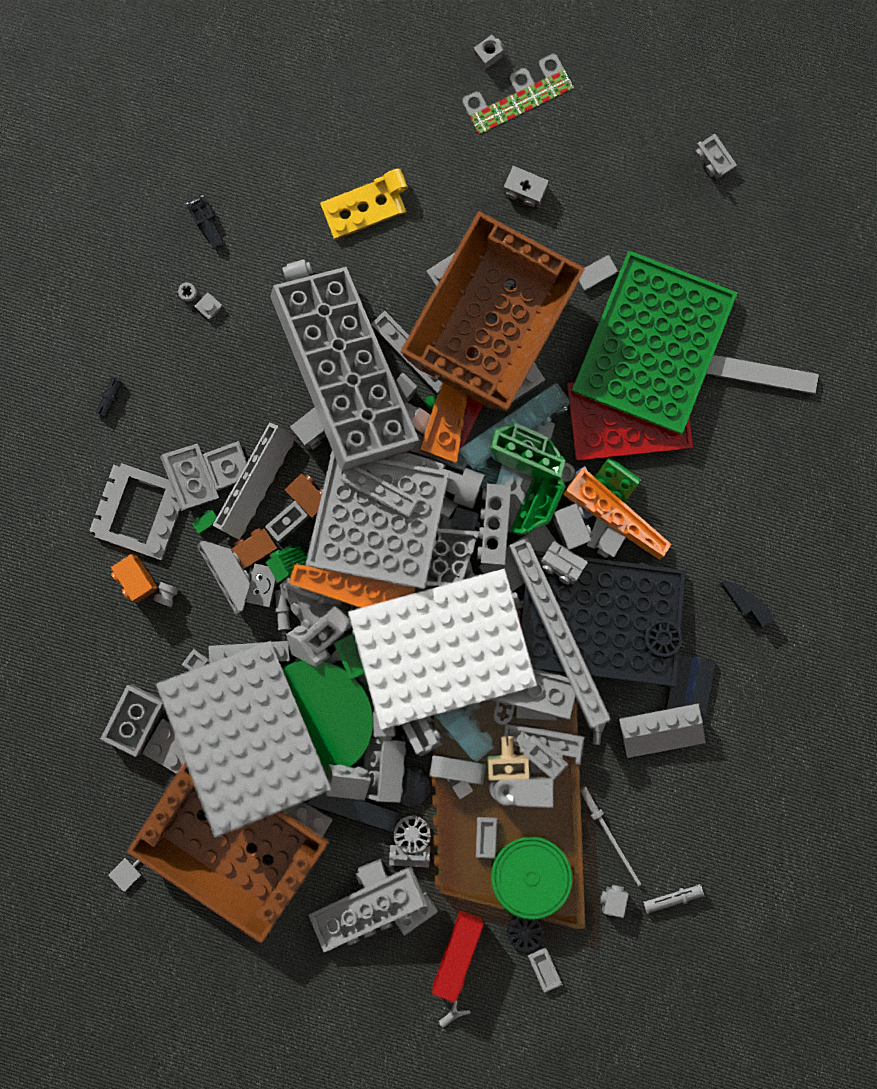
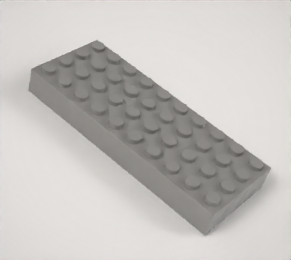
(343, 368)

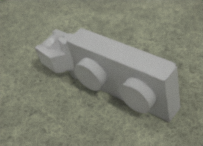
(541, 755)

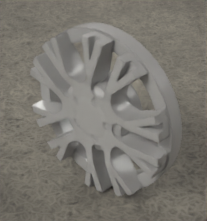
(412, 834)

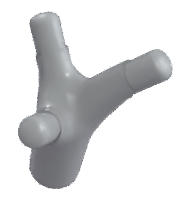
(452, 1015)

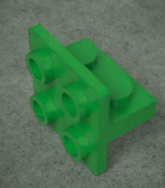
(617, 479)

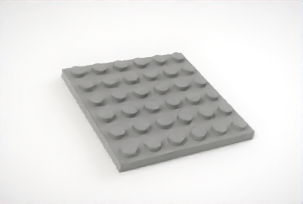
(372, 540)

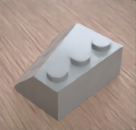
(449, 557)

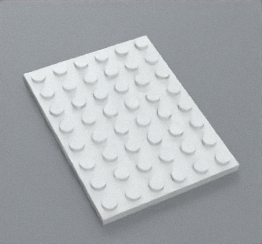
(442, 648)

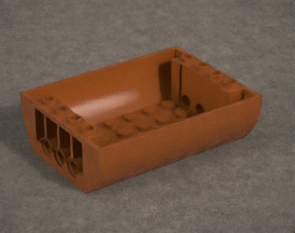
(222, 868)

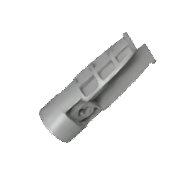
(465, 486)

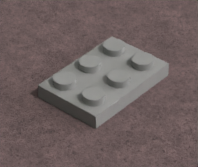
(189, 477)

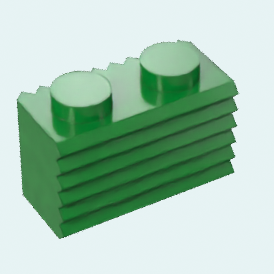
(283, 562)

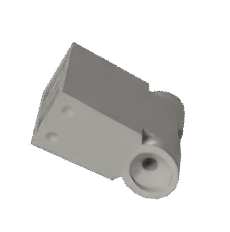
(523, 792)

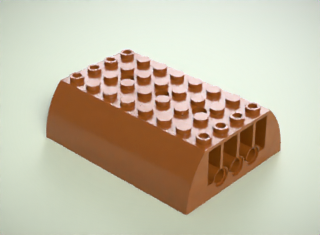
(474, 289)

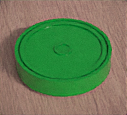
(531, 878)

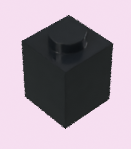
(465, 520)

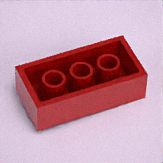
(457, 956)

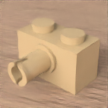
(508, 764)

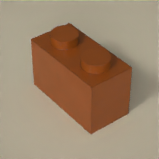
(305, 494)
(254, 548)

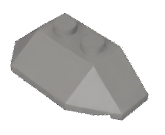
(227, 572)

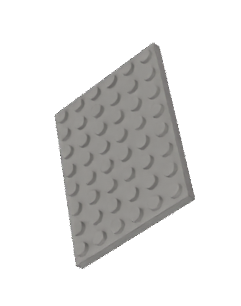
(243, 738)

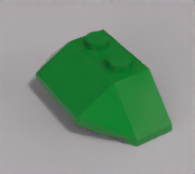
(527, 451)
(538, 505)

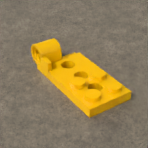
(388, 185)

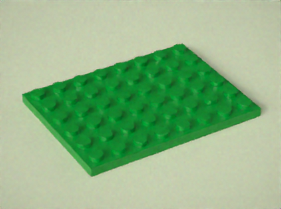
(654, 342)

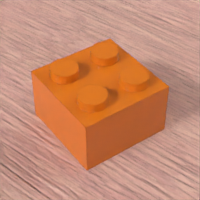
(134, 578)

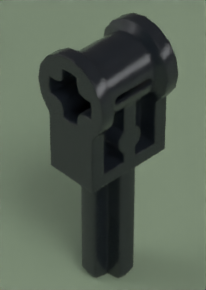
(203, 217)

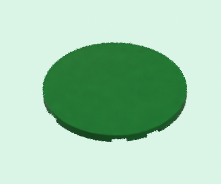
(333, 711)

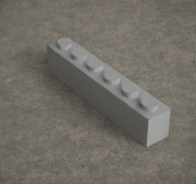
(254, 480)

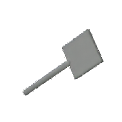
(125, 874)

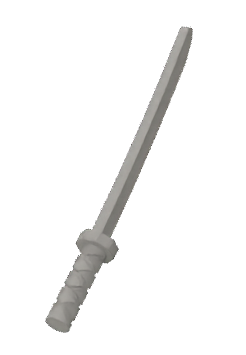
(596, 814)

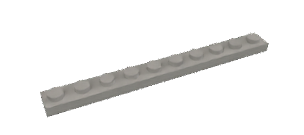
(559, 633)

